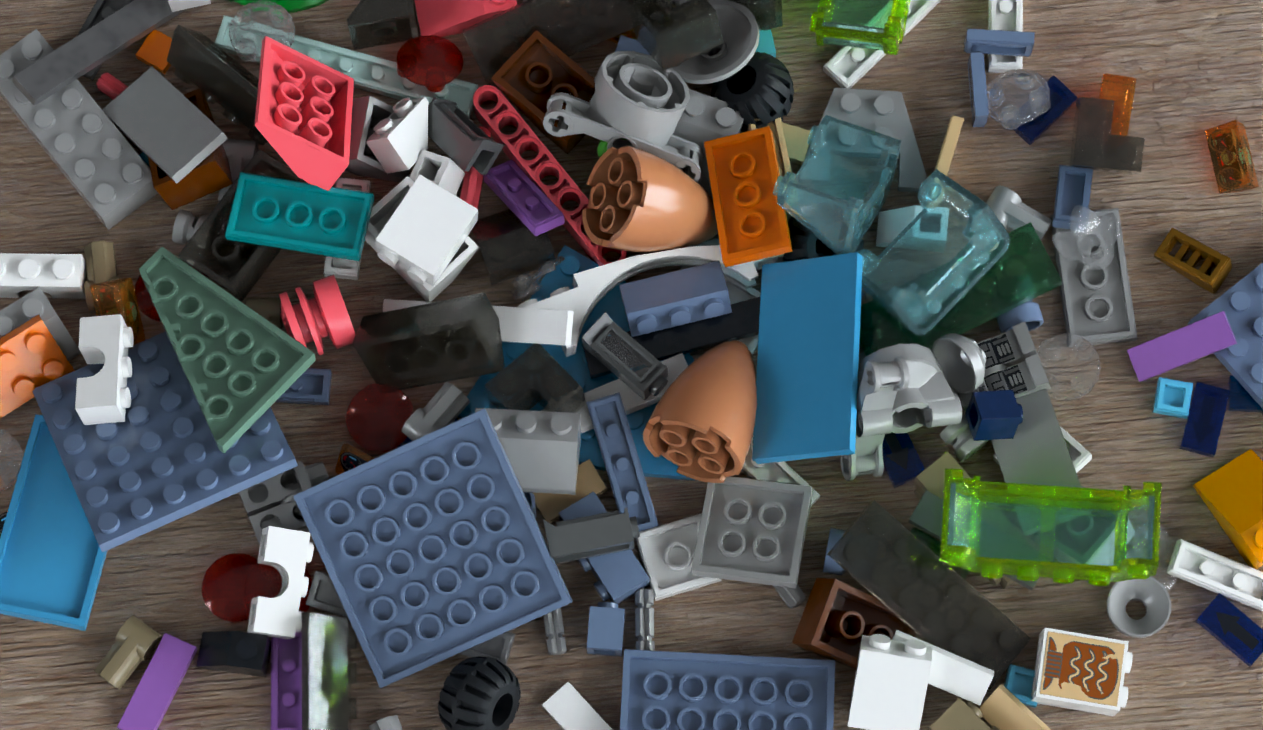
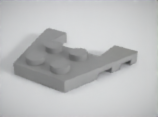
(885, 114)

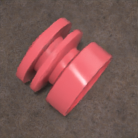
(318, 316)

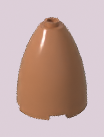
(645, 204)
(707, 415)

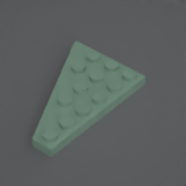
(224, 347)

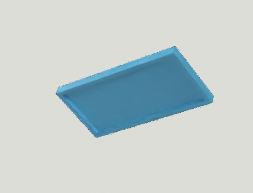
(808, 358)
(47, 543)

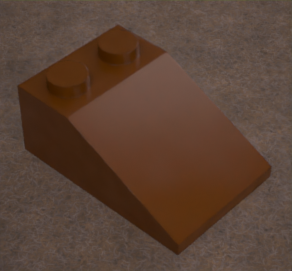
(536, 74)
(204, 179)
(839, 617)

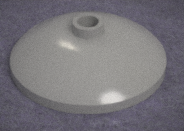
(740, 43)

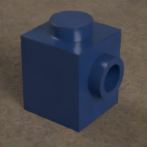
(993, 415)

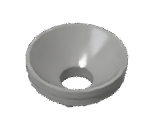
(960, 362)
(1154, 598)

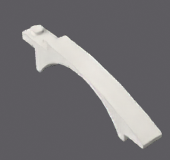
(595, 283)

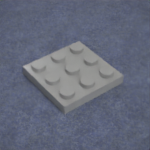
(753, 531)

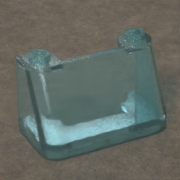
(840, 182)
(935, 255)

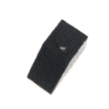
(235, 652)

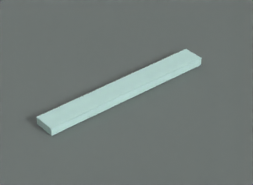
(368, 71)

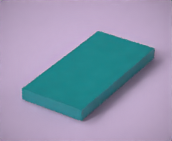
(299, 216)

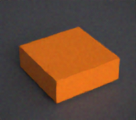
(155, 51)

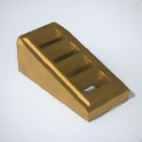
(1199, 277)

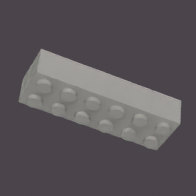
(78, 138)

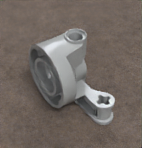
(634, 103)
(897, 394)

